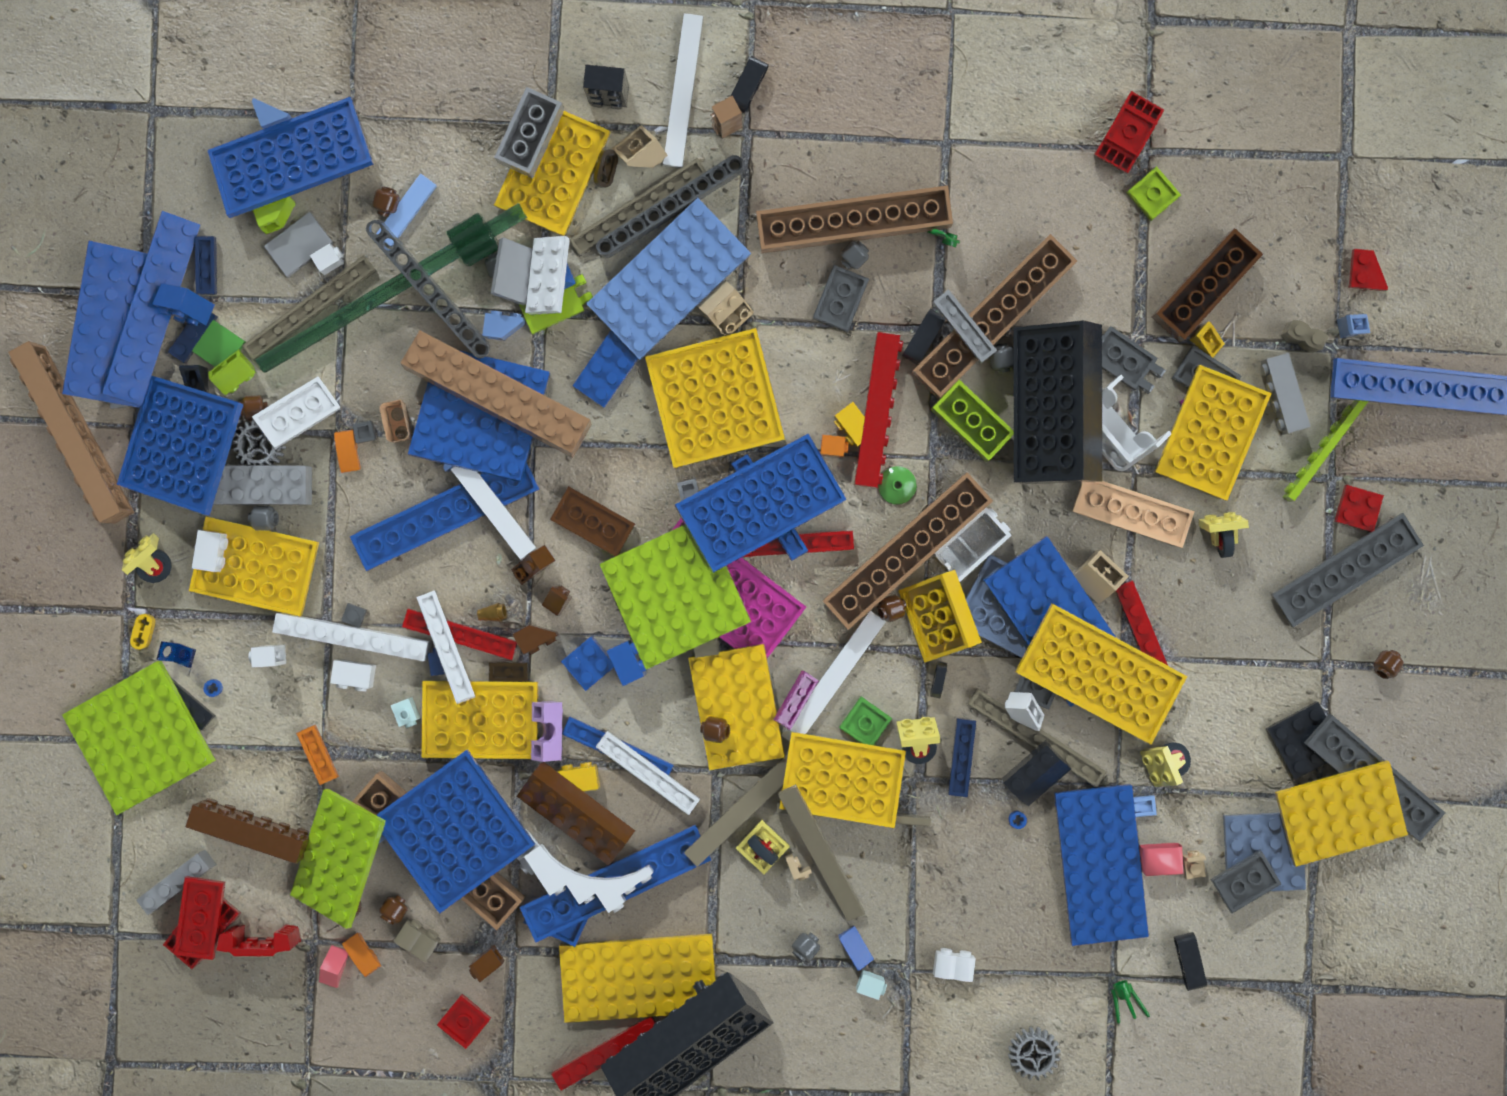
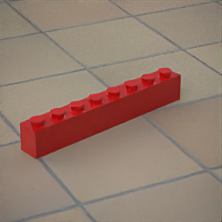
(877, 410)

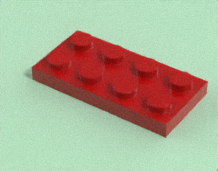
(199, 918)

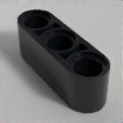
(749, 83)
(924, 336)
(1190, 961)

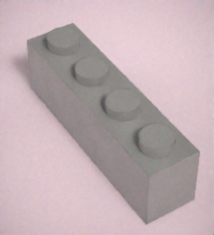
(1285, 394)
(174, 883)

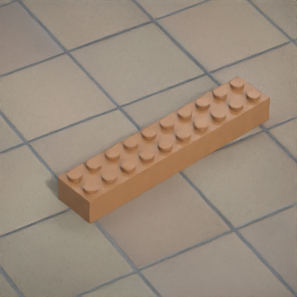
(854, 219)
(996, 314)
(496, 394)
(71, 433)
(907, 550)
(492, 899)

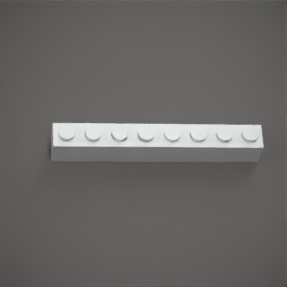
(352, 636)

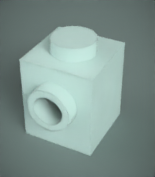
(406, 712)
(871, 985)

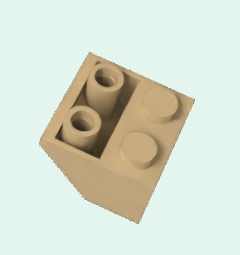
(725, 308)
(1100, 576)

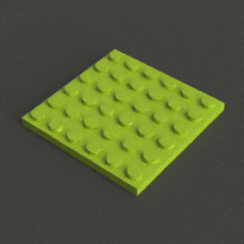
(672, 597)
(138, 737)

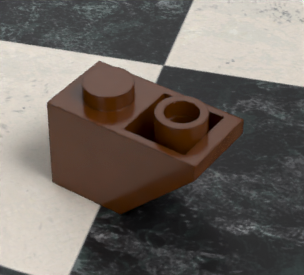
(533, 564)
(557, 599)
(534, 636)
(486, 963)

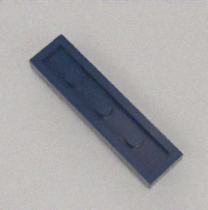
(962, 757)

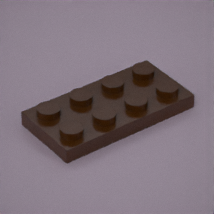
(592, 521)

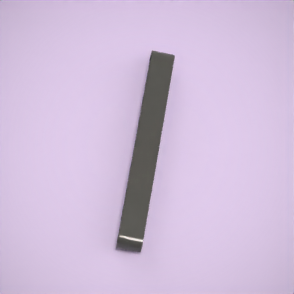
(675, 198)
(419, 285)

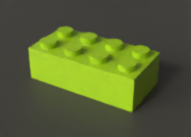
(972, 421)

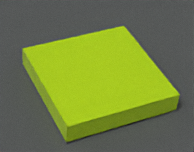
(1153, 193)

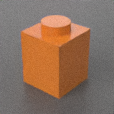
(833, 446)

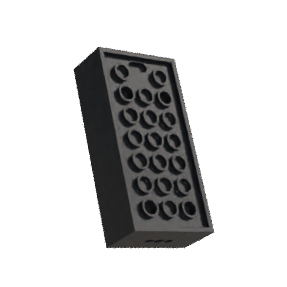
(1058, 403)
(689, 1040)

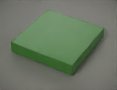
(217, 344)
(865, 722)

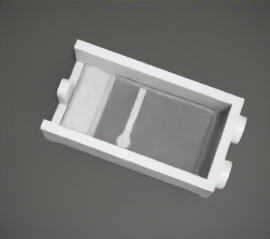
(973, 543)

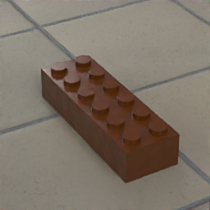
(1207, 285)
(575, 813)
(248, 830)

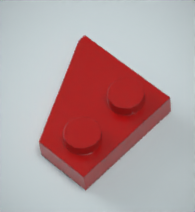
(1366, 271)

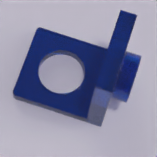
(179, 653)

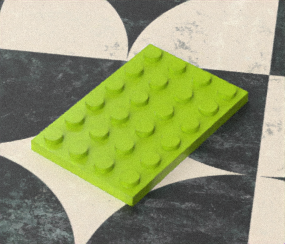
(337, 858)

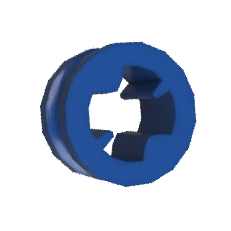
(207, 691)
(1012, 816)

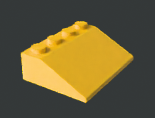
(940, 616)

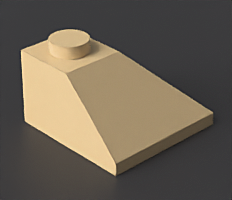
(640, 149)

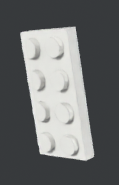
(547, 275)
(296, 413)

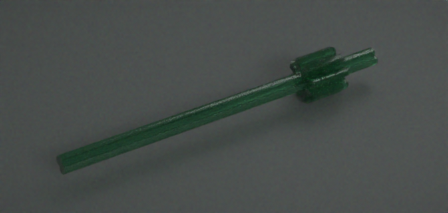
(469, 240)

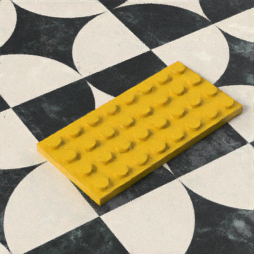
(1101, 674)
(633, 976)

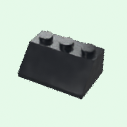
(1036, 773)

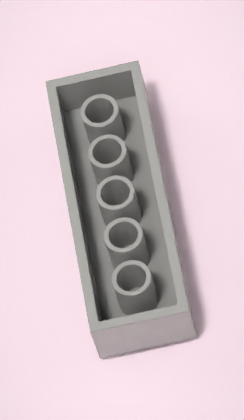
(265, 485)

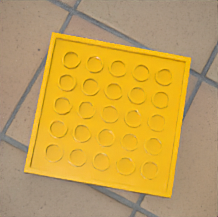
(714, 398)

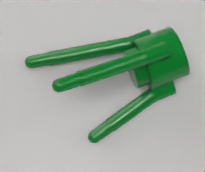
(1122, 990)

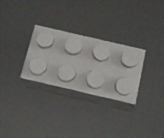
(529, 132)

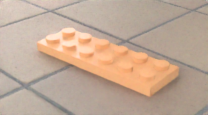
(1134, 512)

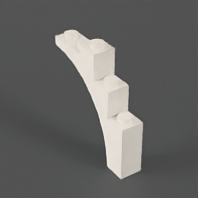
(583, 887)

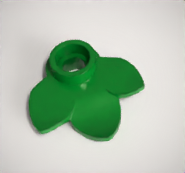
(948, 239)

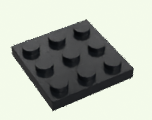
(1290, 736)

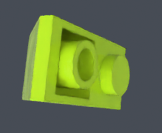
(274, 215)

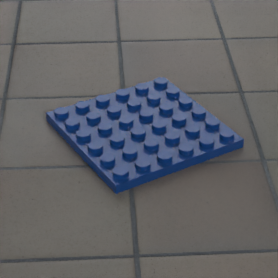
(470, 438)
(180, 445)
(454, 831)

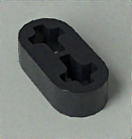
(938, 679)

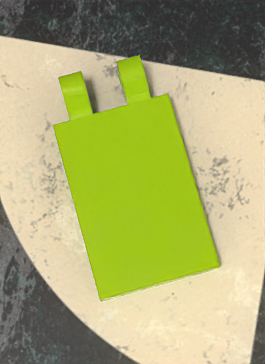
(571, 306)

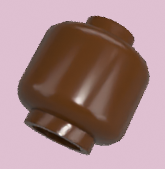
(386, 201)
(252, 406)
(891, 608)
(1388, 664)
(715, 729)
(393, 909)

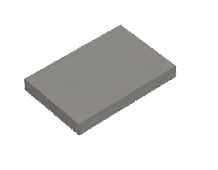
(296, 244)
(512, 271)

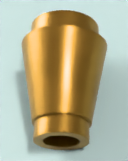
(494, 612)

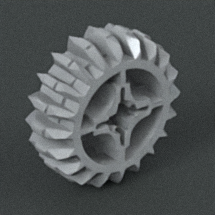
(247, 457)
(1042, 1053)

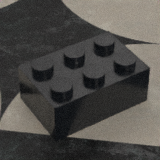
(606, 86)

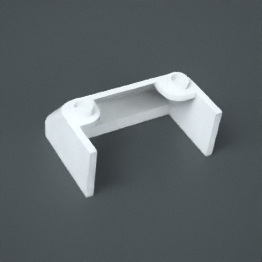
(1119, 442)

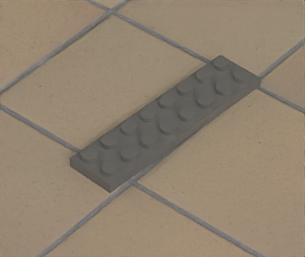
(1347, 570)
(1348, 752)

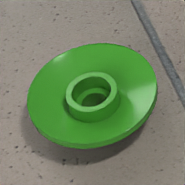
(892, 494)

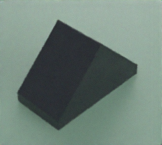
(195, 376)

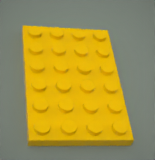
(561, 176)
(1212, 432)
(259, 568)
(740, 690)
(489, 726)
(845, 778)
(1341, 813)

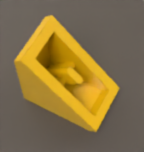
(1207, 339)

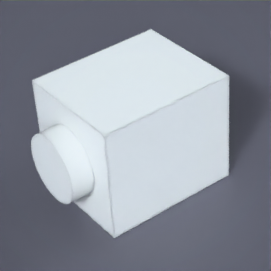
(327, 258)

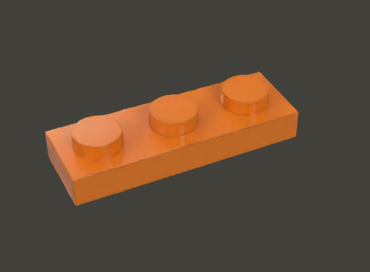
(317, 754)

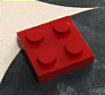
(1359, 508)
(464, 1021)

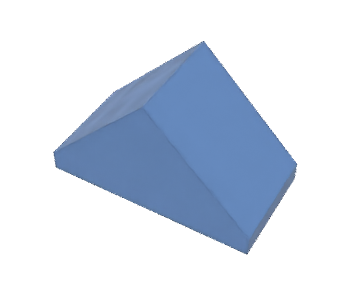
(269, 115)
(1353, 325)

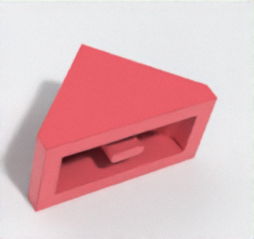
(333, 966)

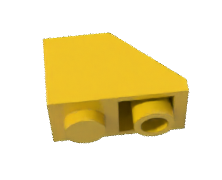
(852, 422)
(584, 777)

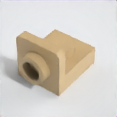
(794, 864)
(1194, 864)

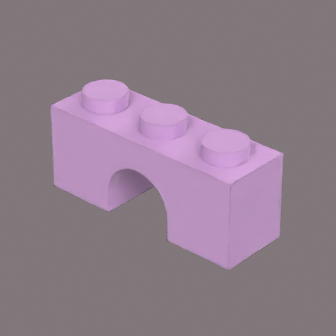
(550, 744)

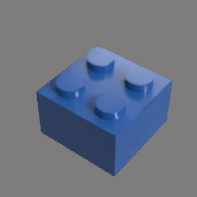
(183, 305)
(627, 662)
(588, 663)

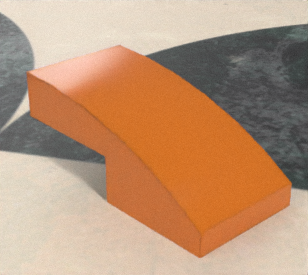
(347, 451)
(361, 955)

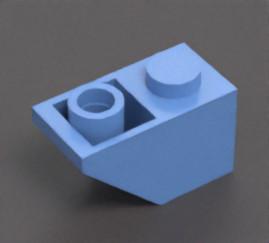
(501, 326)

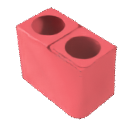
(1161, 859)

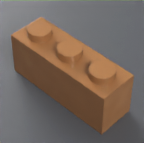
(726, 117)

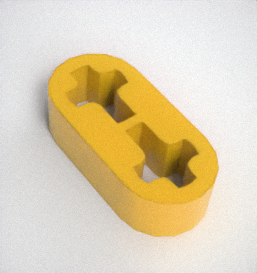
(138, 630)

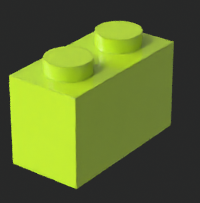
(232, 372)

